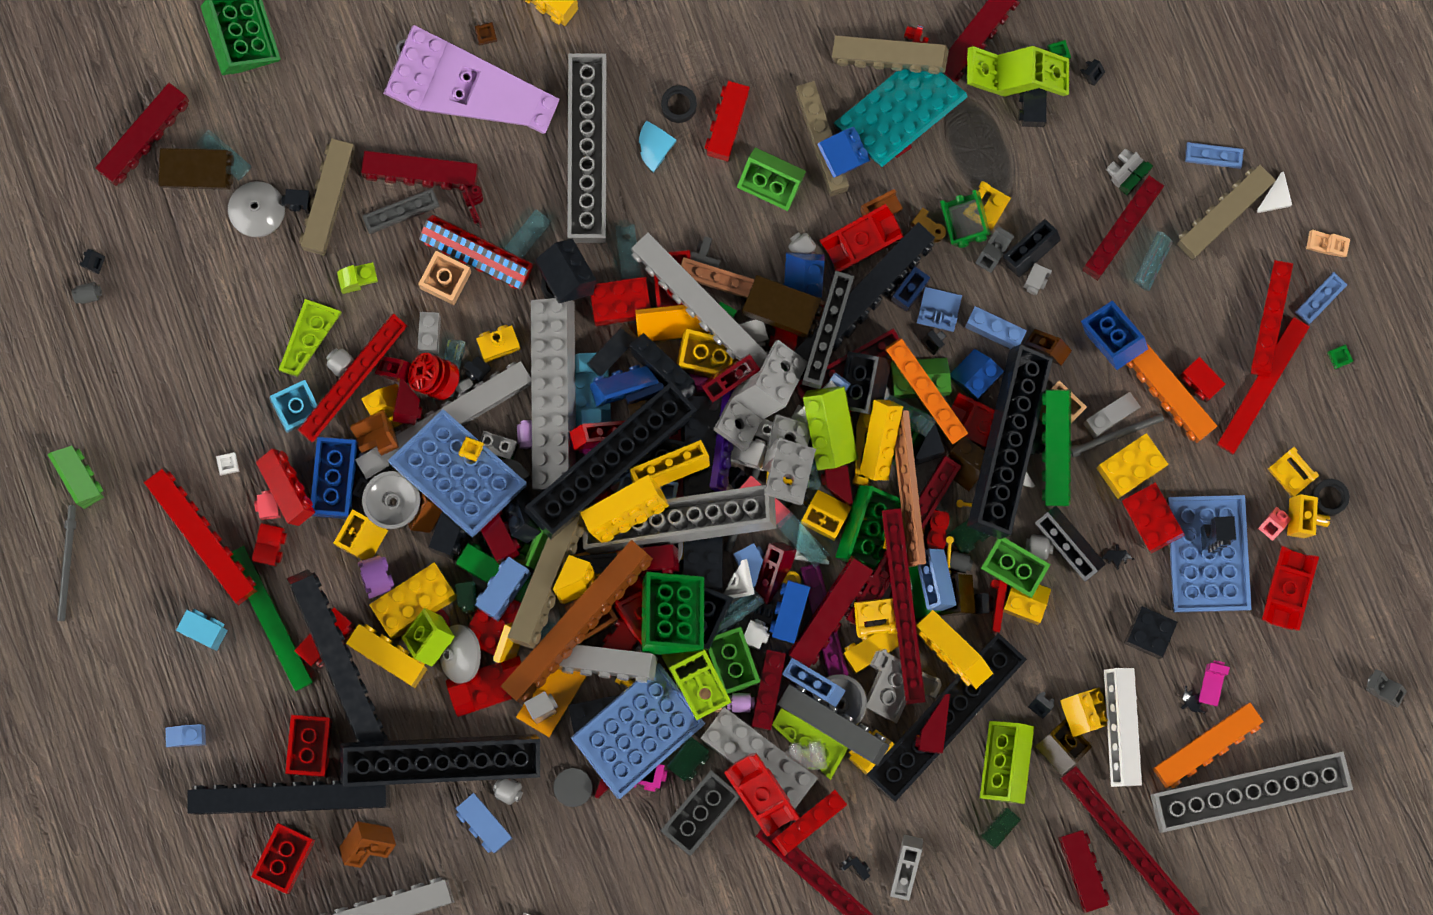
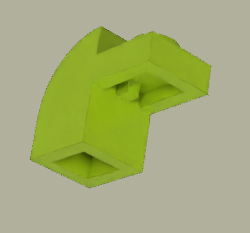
(353, 277)

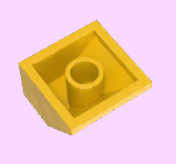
(382, 400)

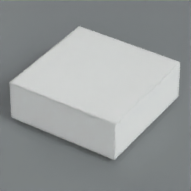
(227, 463)

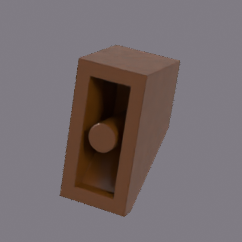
(1048, 345)

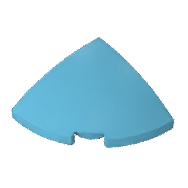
(654, 145)

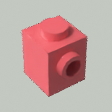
(267, 506)
(1274, 523)

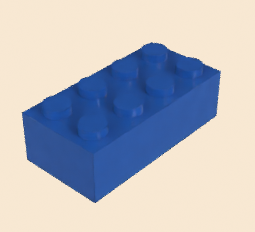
(334, 477)

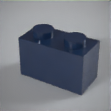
(910, 289)

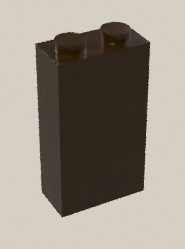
(195, 168)
(782, 307)

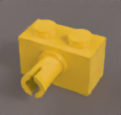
(498, 343)
(1304, 516)

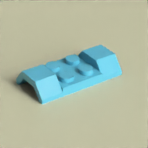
(585, 405)

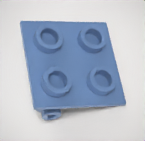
(939, 309)

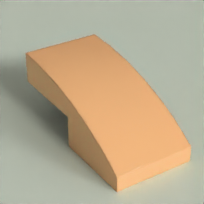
(1328, 244)

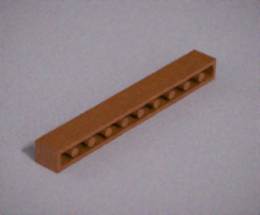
(577, 622)

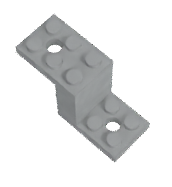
(760, 395)
(788, 460)

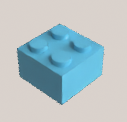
(293, 405)
(202, 630)

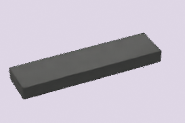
(400, 211)

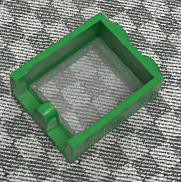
(966, 219)

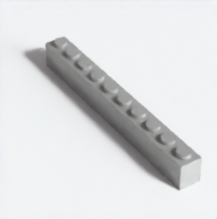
(697, 300)
(463, 410)

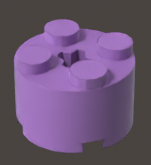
(375, 576)

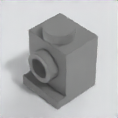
(1036, 279)

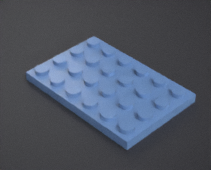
(460, 487)
(1207, 579)
(637, 732)

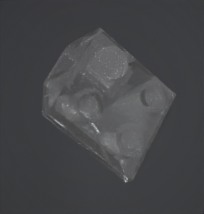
(808, 756)

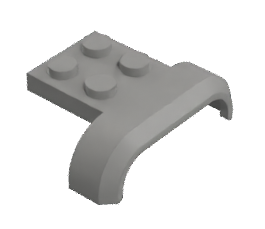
(888, 692)

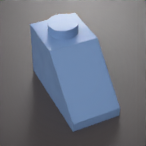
(754, 557)
(185, 735)

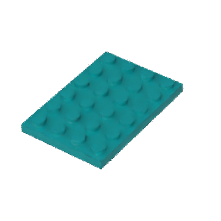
(901, 111)

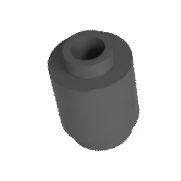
(86, 293)
(960, 562)

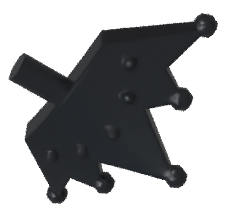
(1117, 556)
(1191, 701)

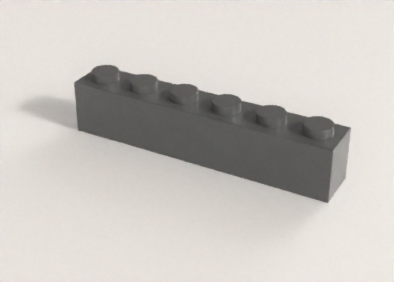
(827, 330)
(833, 724)

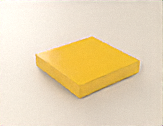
(506, 648)

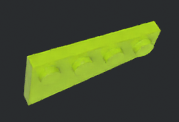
(309, 331)
(799, 731)

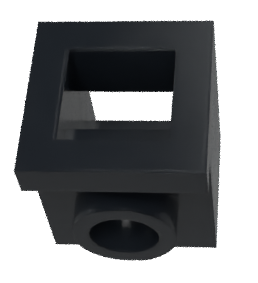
(297, 200)

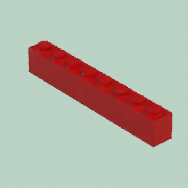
(200, 537)

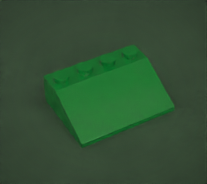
(240, 34)
(865, 528)
(672, 613)

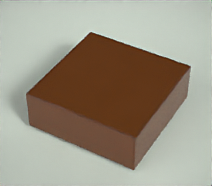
(485, 33)

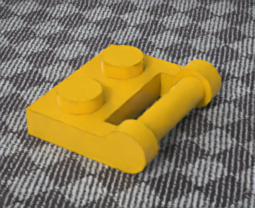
(995, 205)
(1288, 476)
(871, 611)

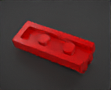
(999, 605)

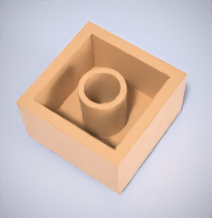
(444, 278)

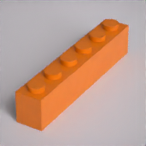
(926, 391)
(1172, 394)
(1208, 745)

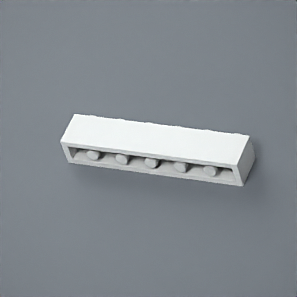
(1122, 727)

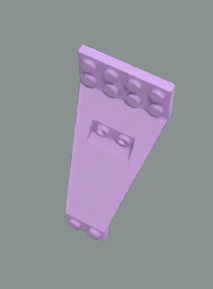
(433, 72)

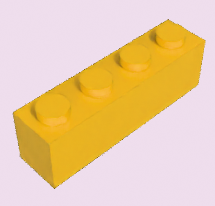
(881, 439)
(673, 465)
(861, 655)

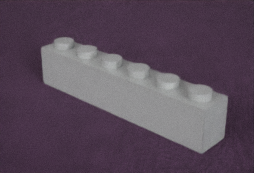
(610, 663)

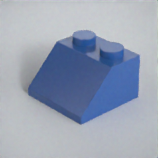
(843, 152)
(805, 273)
(976, 374)

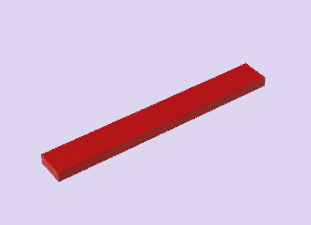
(352, 378)
(1262, 387)

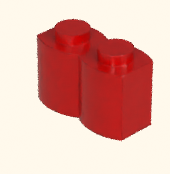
(937, 526)
(269, 545)

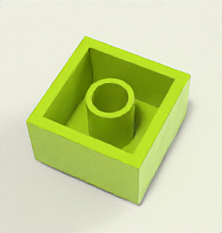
(428, 637)

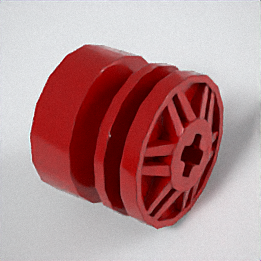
(433, 376)

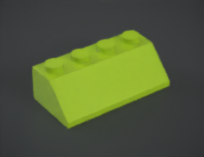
(830, 427)
(1006, 762)

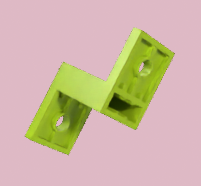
(1018, 71)
(691, 674)

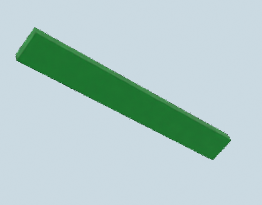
(273, 625)

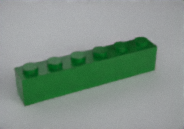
(1057, 447)

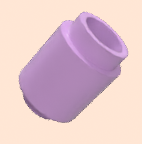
(524, 434)
(741, 702)

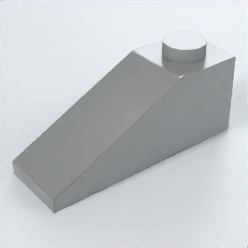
(1111, 415)
(906, 867)

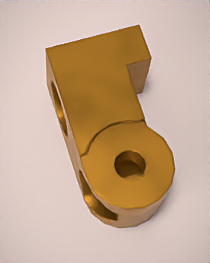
(935, 229)

